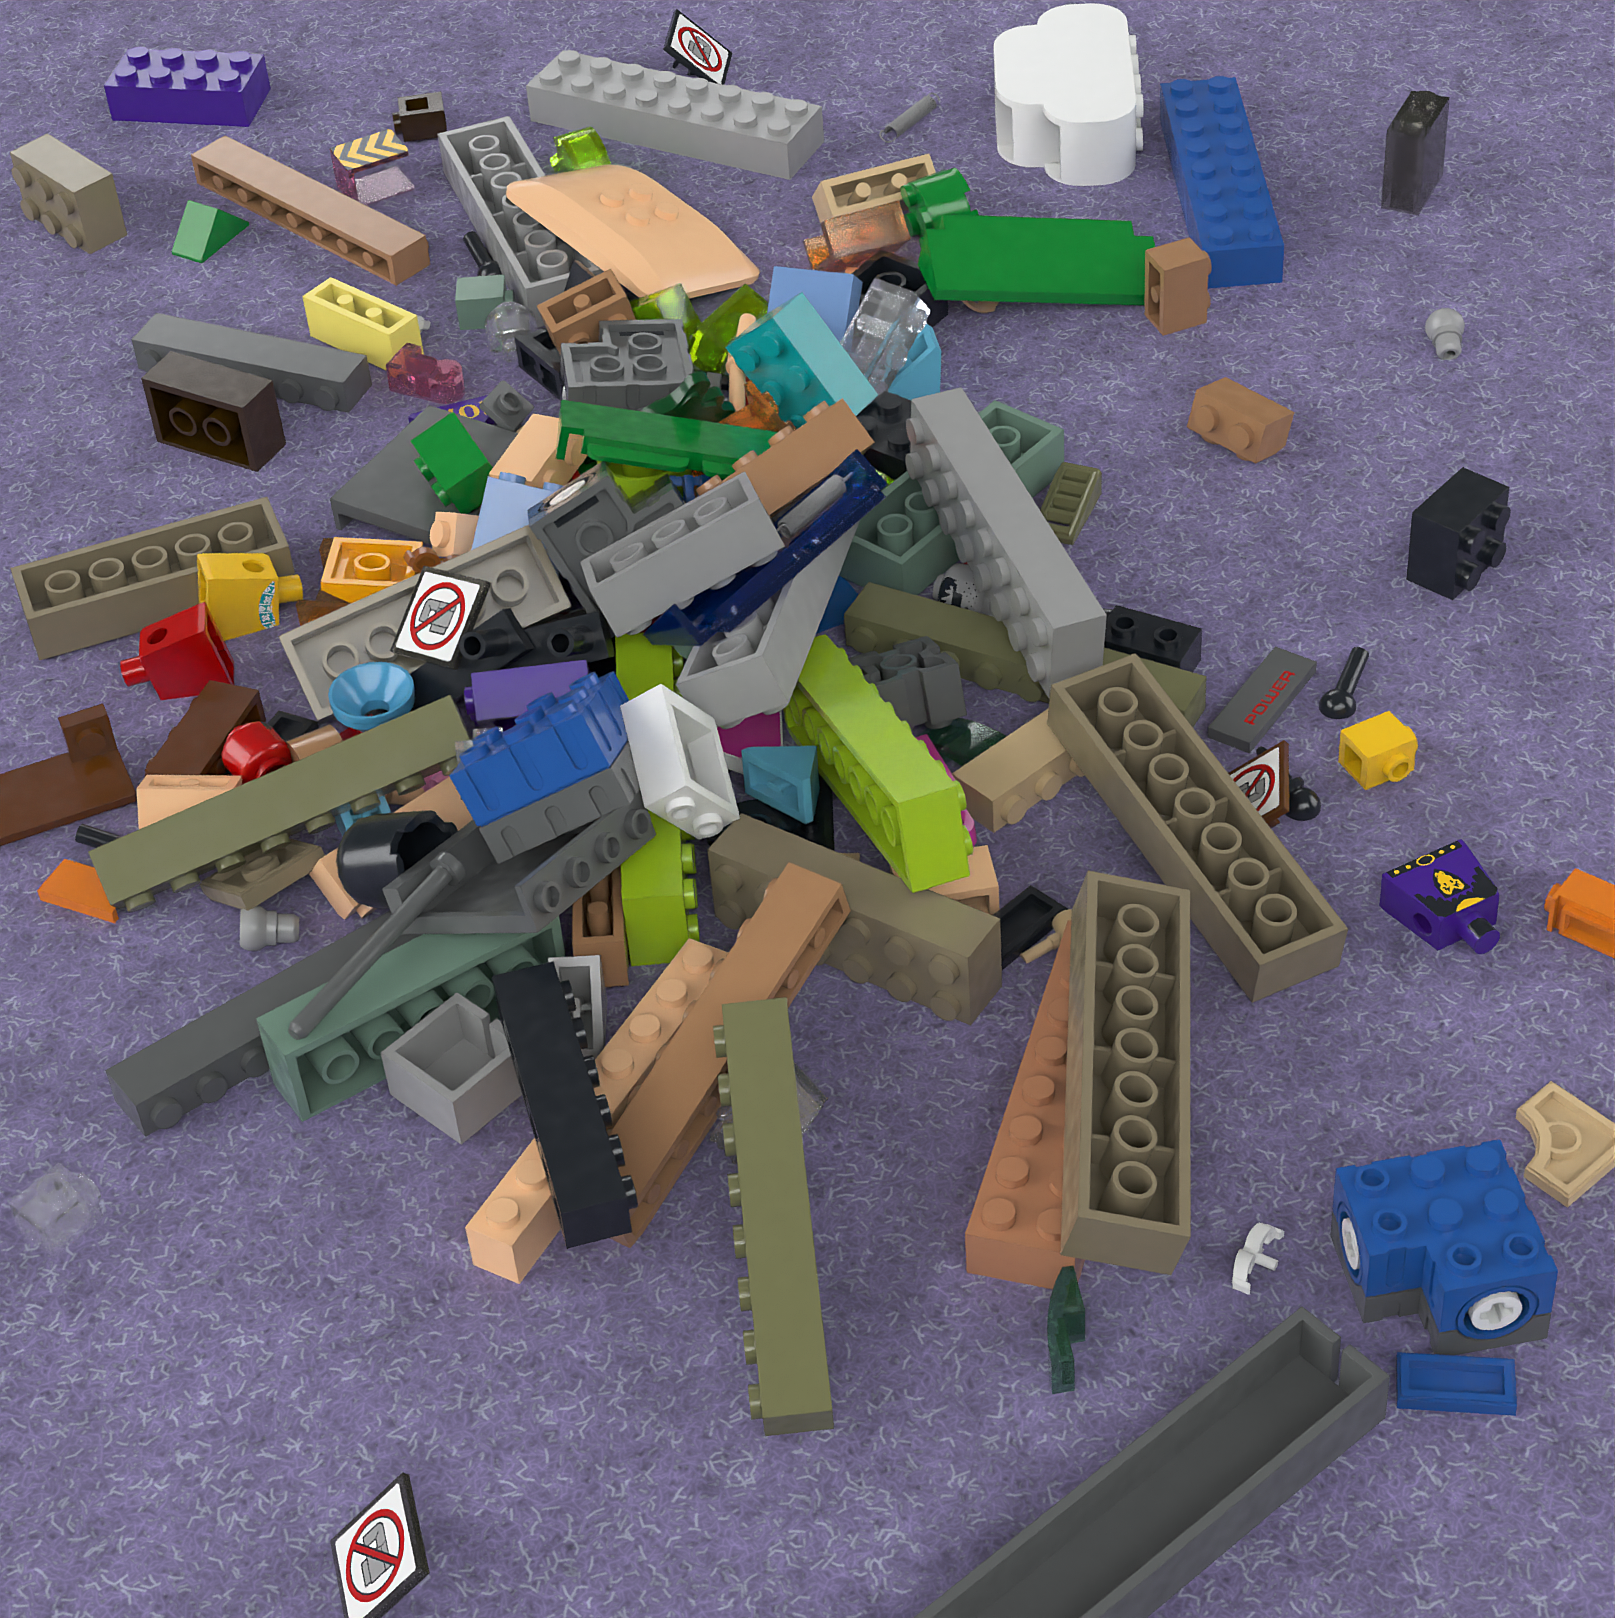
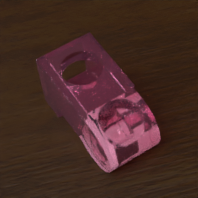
(425, 376)

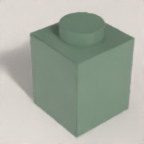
(478, 297)

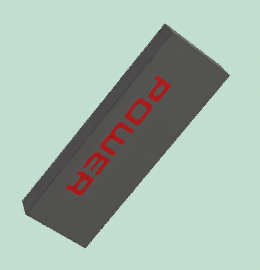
(1262, 699)

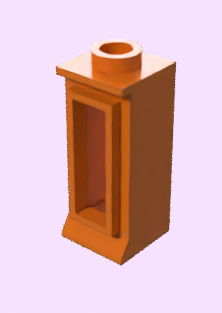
(1584, 911)

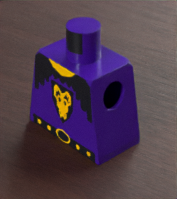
(1444, 898)

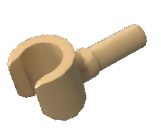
(1052, 941)

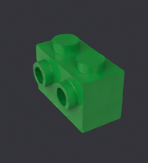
(455, 461)

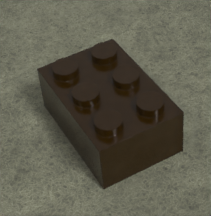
(214, 411)

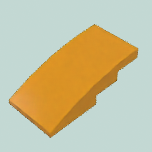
(365, 566)

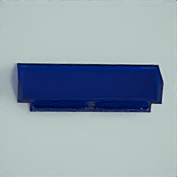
(730, 605)

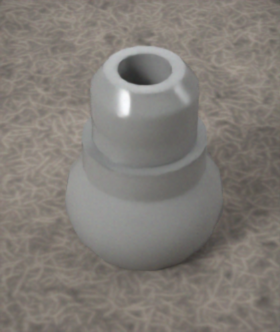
(1445, 331)
(266, 928)

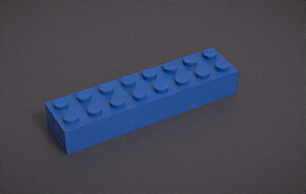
(1221, 181)

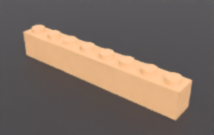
(520, 1213)

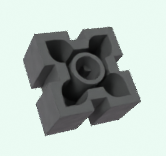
(916, 681)

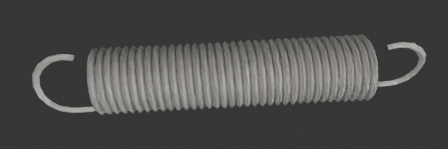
(911, 116)
(812, 506)

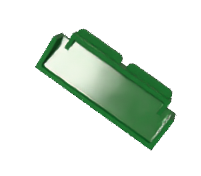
(1035, 260)
(657, 439)

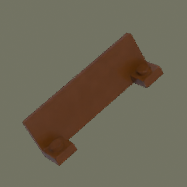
(69, 785)

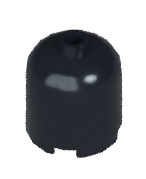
(385, 847)

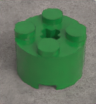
(933, 196)

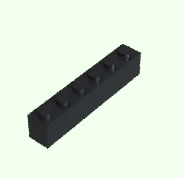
(562, 1105)

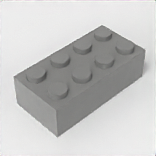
(681, 555)

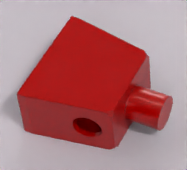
(180, 655)

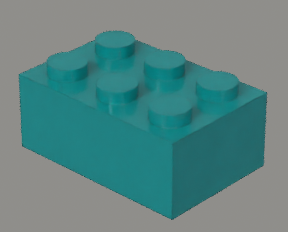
(799, 362)

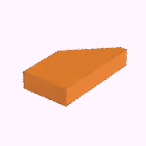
(77, 889)

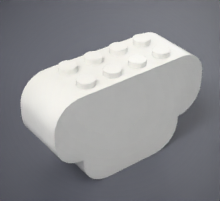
(1070, 95)

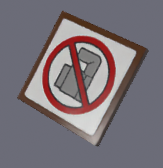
(1266, 782)

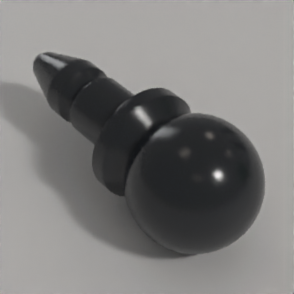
(1303, 802)

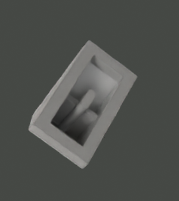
(589, 994)

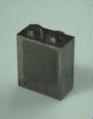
(1415, 152)

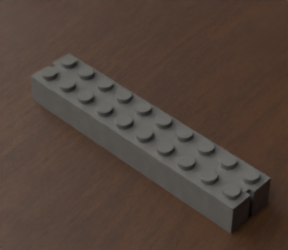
(1185, 1485)

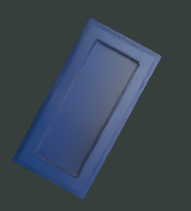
(1456, 1383)

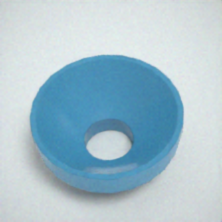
(370, 688)

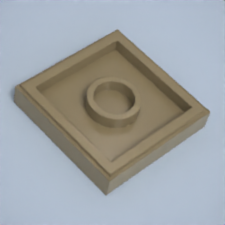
(262, 875)

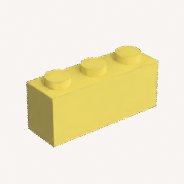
(359, 322)

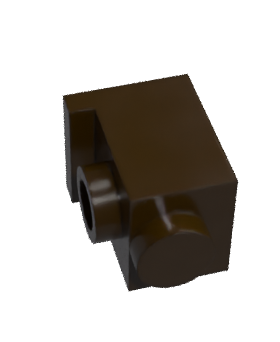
(420, 116)

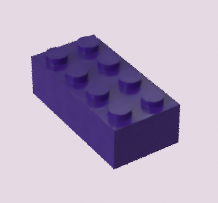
(187, 87)

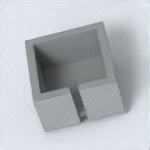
(453, 1068)

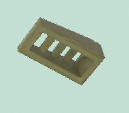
(1071, 499)

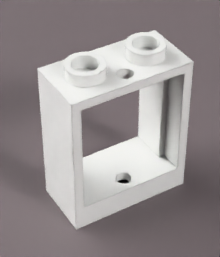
(679, 762)

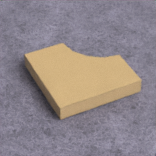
(1570, 1141)

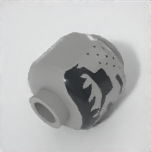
(959, 590)

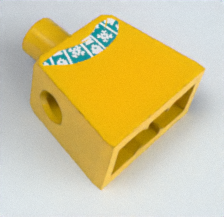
(244, 591)

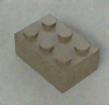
(68, 194)

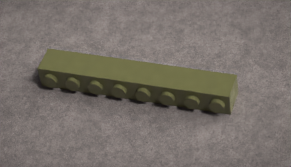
(982, 645)
(280, 805)
(776, 1219)

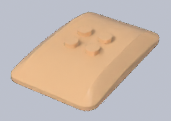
(635, 230)

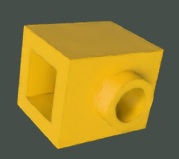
(1378, 750)

